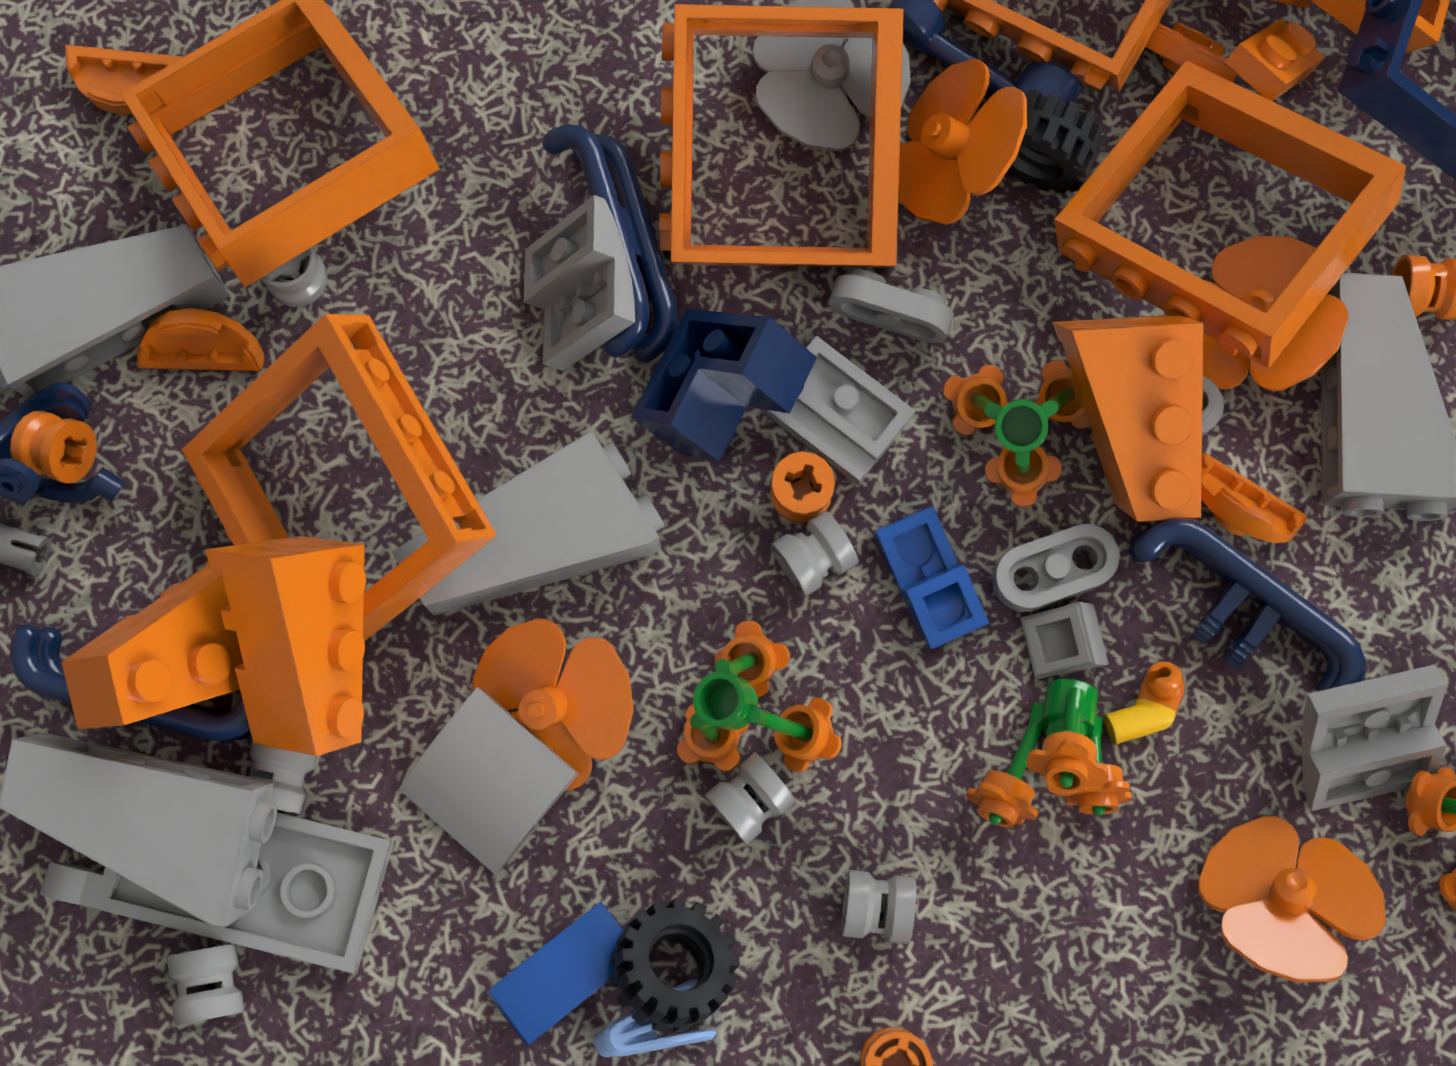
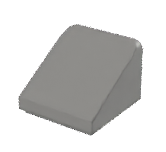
(1064, 640)

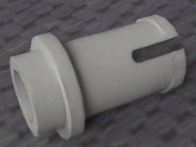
(21, 548)

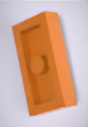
(1276, 58)

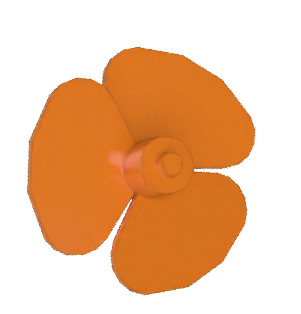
(950, 152)
(1257, 275)
(579, 715)
(1270, 897)

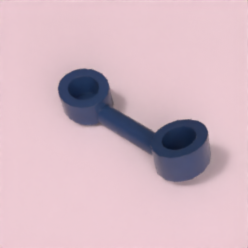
(922, 34)

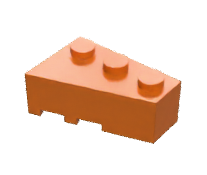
(1144, 408)
(299, 639)
(158, 658)

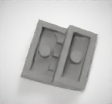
(581, 283)
(1371, 736)
(487, 780)

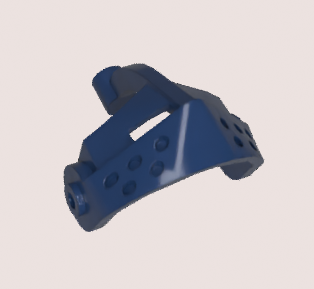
(24, 484)

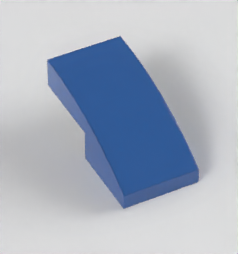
(930, 578)
(558, 975)

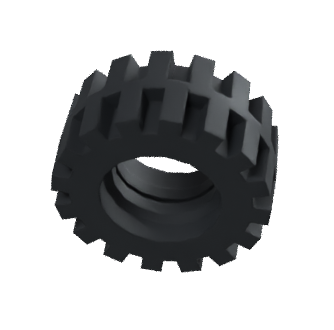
(1057, 144)
(706, 944)

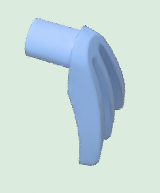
(629, 1037)

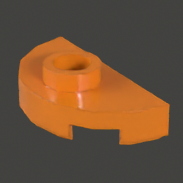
(1188, 44)
(107, 73)
(198, 342)
(1245, 506)

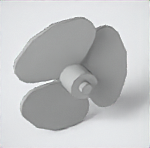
(809, 80)

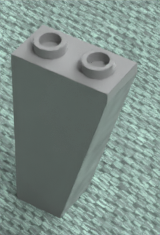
(96, 303)
(1383, 411)
(551, 526)
(149, 818)

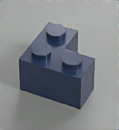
(715, 372)

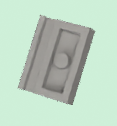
(844, 414)

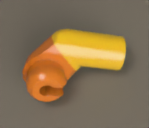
(1154, 708)

